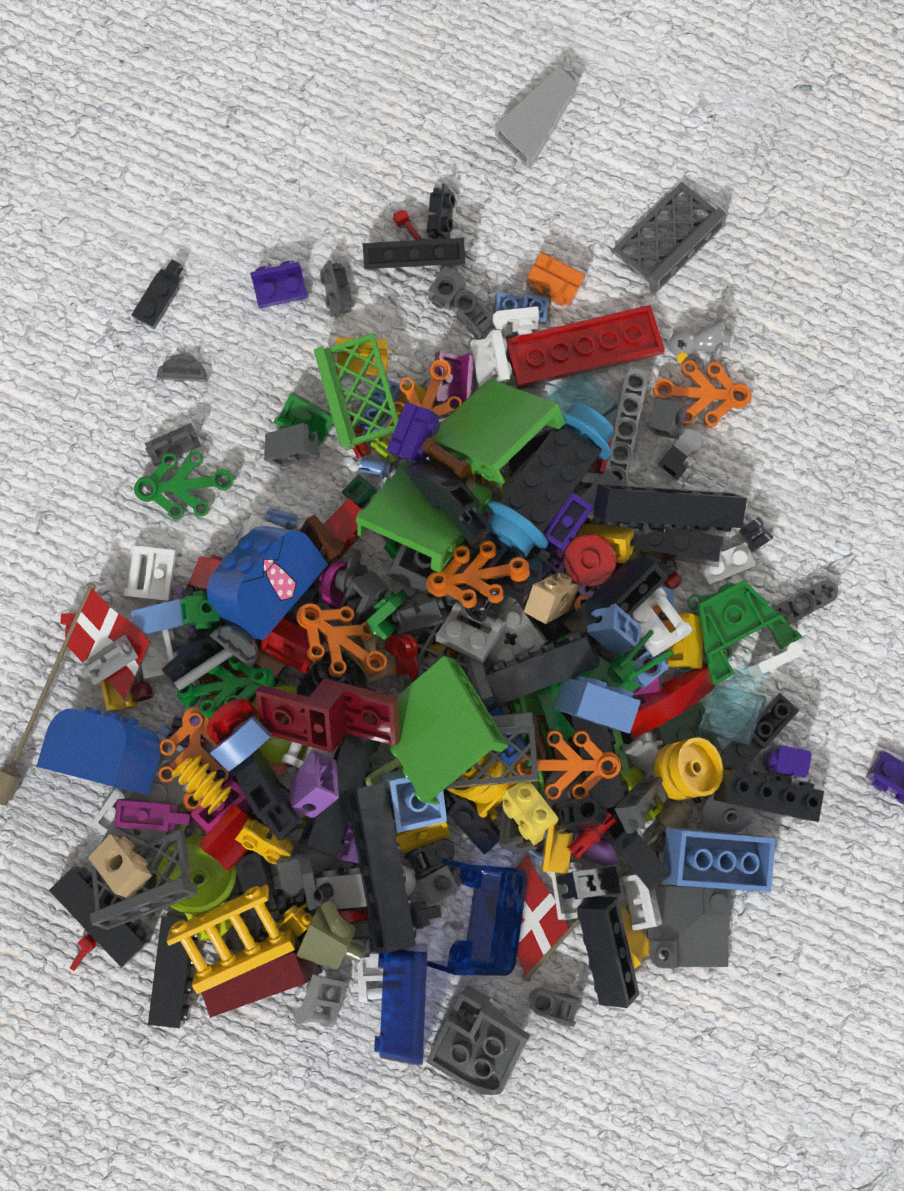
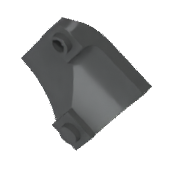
(692, 927)
(478, 1044)

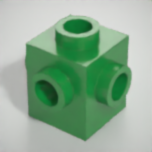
(198, 611)

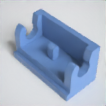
(616, 630)

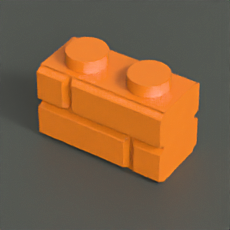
(555, 280)

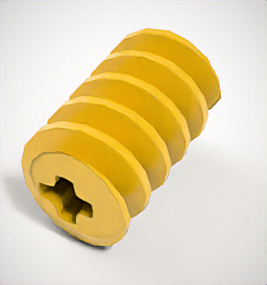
(202, 783)

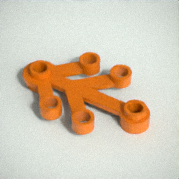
(431, 391)
(706, 393)
(474, 576)
(338, 637)
(193, 750)
(574, 765)

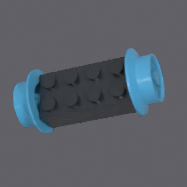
(550, 479)

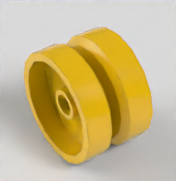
(689, 768)
(485, 793)

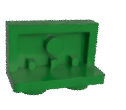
(299, 410)
(381, 621)

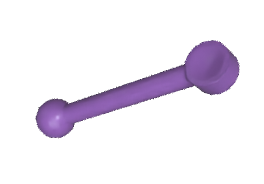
(179, 590)

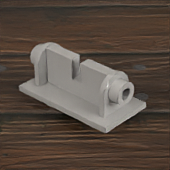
(109, 660)

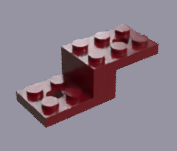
(329, 715)

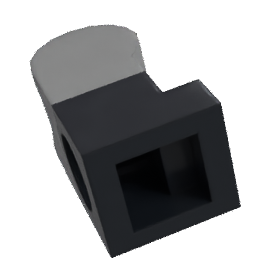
(685, 446)

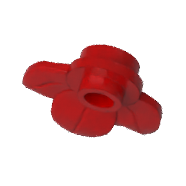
(406, 650)

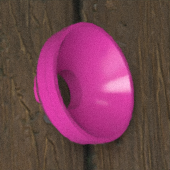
(327, 584)

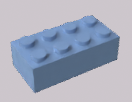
(597, 702)
(719, 859)

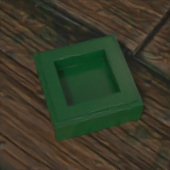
(359, 491)

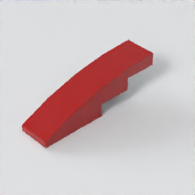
(672, 700)

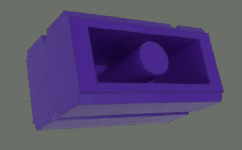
(411, 431)
(568, 521)
(787, 761)

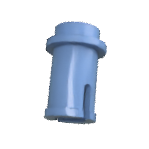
(375, 467)

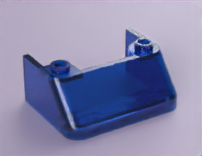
(493, 920)
(403, 1005)

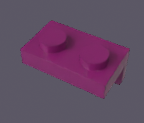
(460, 379)

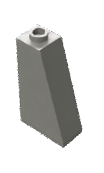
(536, 116)

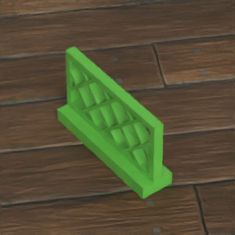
(336, 397)

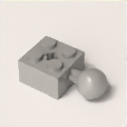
(517, 625)
(349, 886)

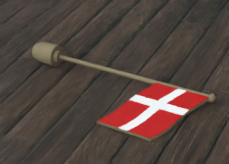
(91, 631)
(540, 926)

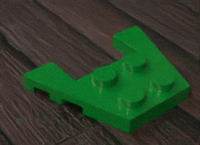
(732, 617)
(547, 697)

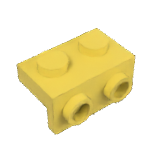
(529, 811)

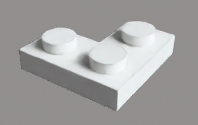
(731, 563)

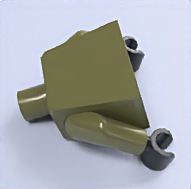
(329, 934)

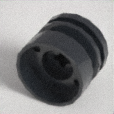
(353, 675)

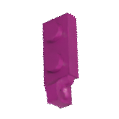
(149, 815)

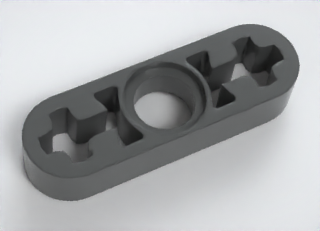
(813, 607)

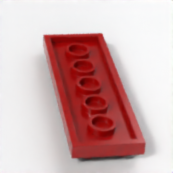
(584, 346)

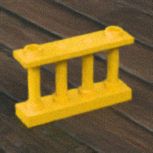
(232, 964)

